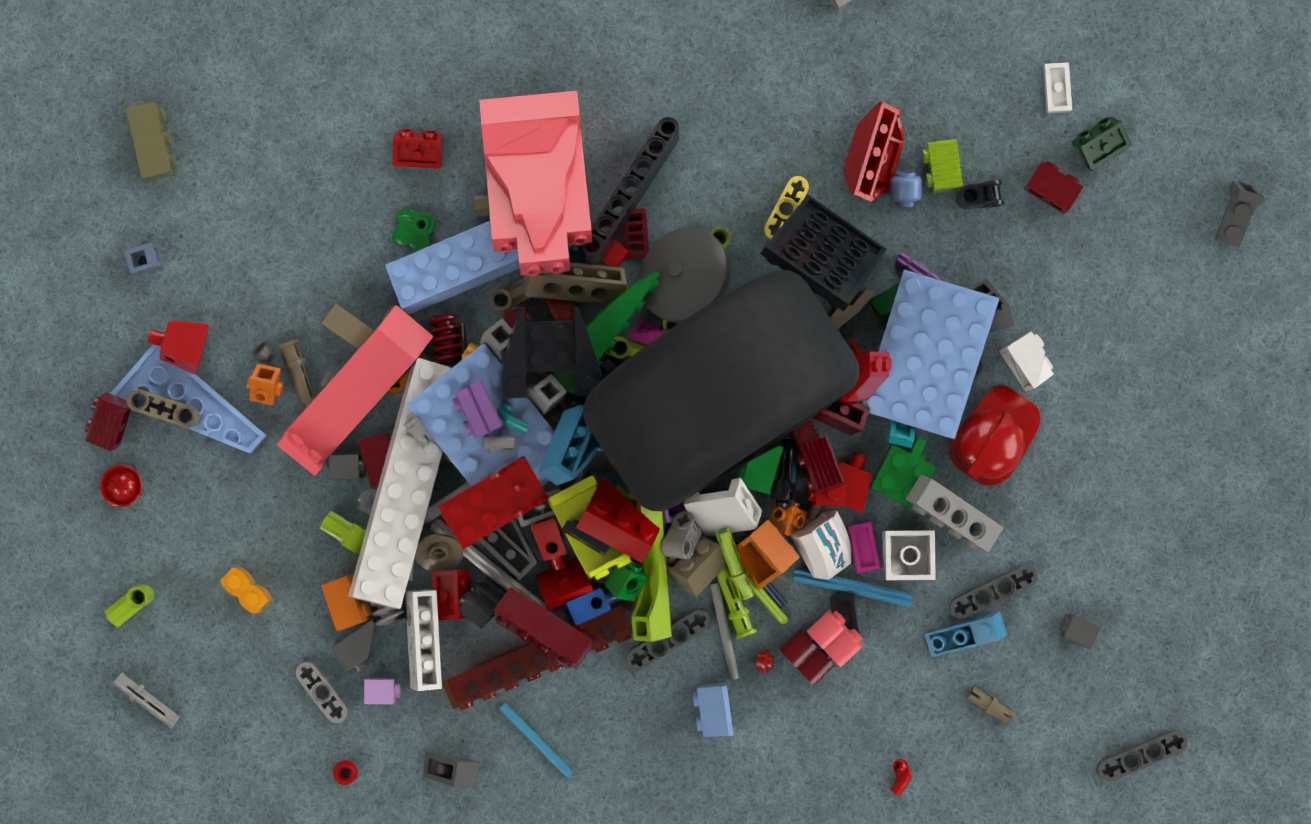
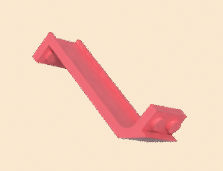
(354, 389)

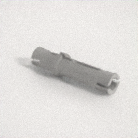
(124, 682)

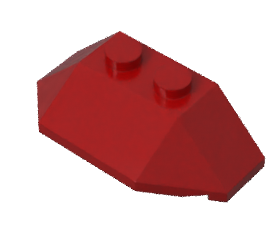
(874, 152)

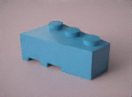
(570, 448)

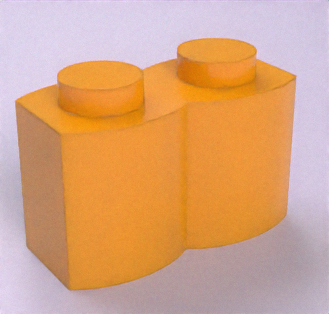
(242, 585)

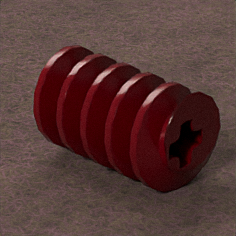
(444, 339)

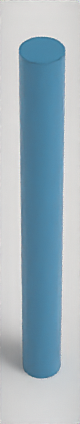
(536, 740)

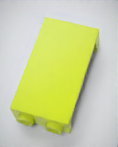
(570, 505)

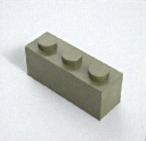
(151, 141)

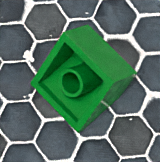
(760, 472)

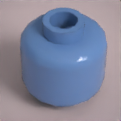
(906, 188)

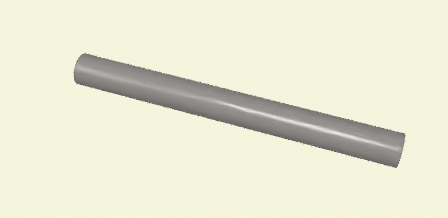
(724, 631)

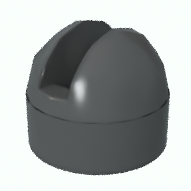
(263, 351)

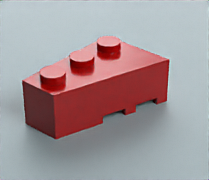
(618, 522)

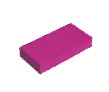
(863, 547)

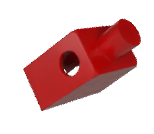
(181, 344)
(856, 482)
(546, 532)

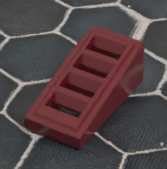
(637, 254)

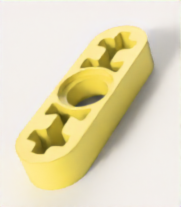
(788, 189)

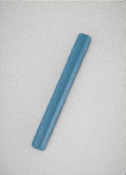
(854, 587)

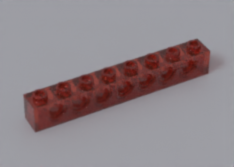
(456, 685)

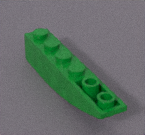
(611, 320)

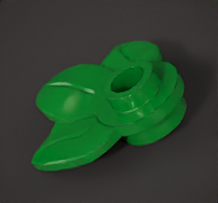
(410, 231)

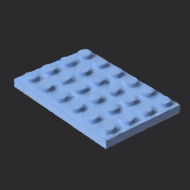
(934, 352)
(446, 426)

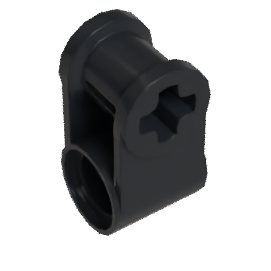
(985, 195)

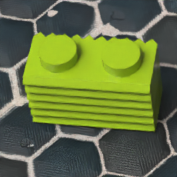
(943, 166)

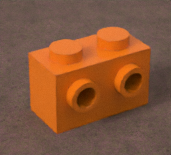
(344, 610)

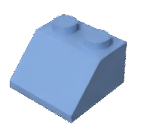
(714, 710)

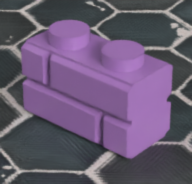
(477, 409)

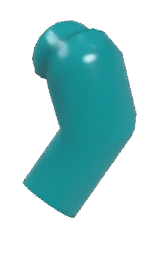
(510, 420)

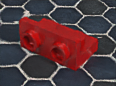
(417, 149)
(450, 588)

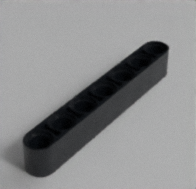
(634, 179)

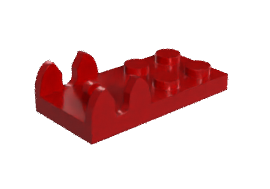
(493, 502)

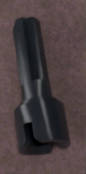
(783, 489)

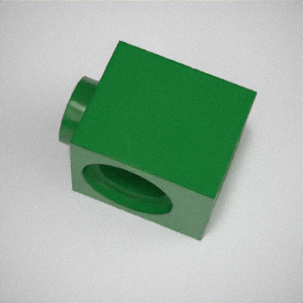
(626, 581)

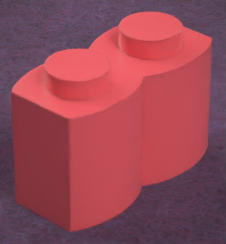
(835, 638)

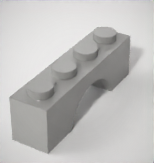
(542, 387)

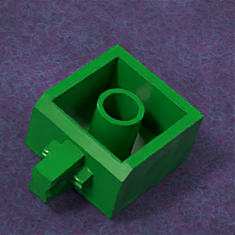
(901, 471)

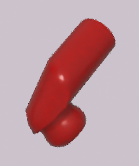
(903, 776)

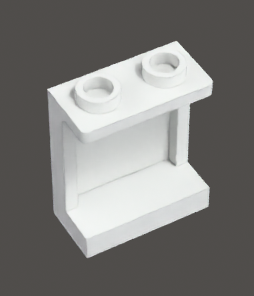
(725, 509)

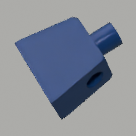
(580, 609)

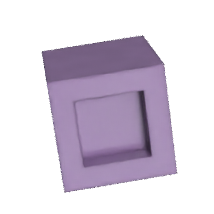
(381, 690)

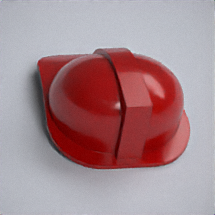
(995, 436)

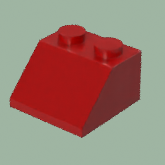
(873, 371)

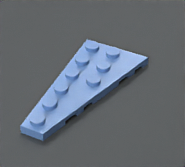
(218, 417)

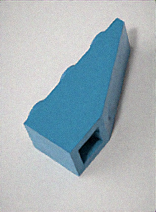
(966, 634)

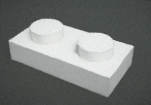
(1057, 87)

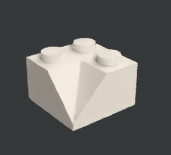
(1027, 360)
(909, 554)

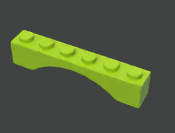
(652, 609)

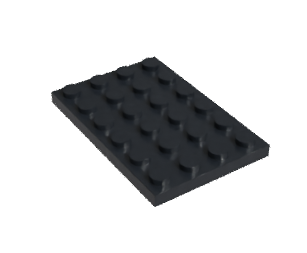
(824, 252)

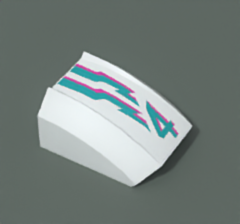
(824, 545)

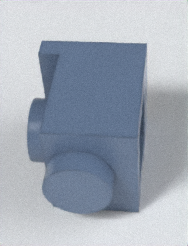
(134, 255)

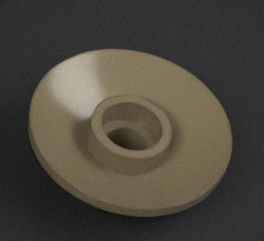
(438, 552)

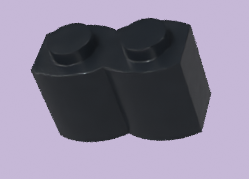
(481, 602)

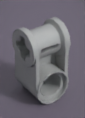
(681, 536)

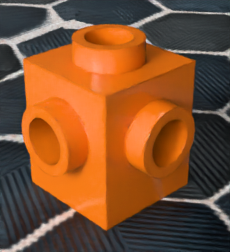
(265, 384)
(787, 519)

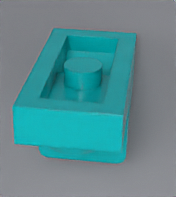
(900, 434)

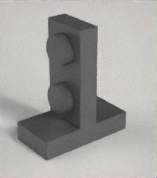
(1238, 213)

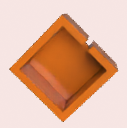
(765, 554)

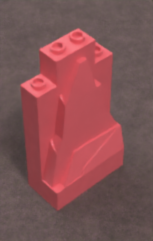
(536, 178)

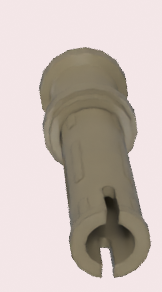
(296, 365)

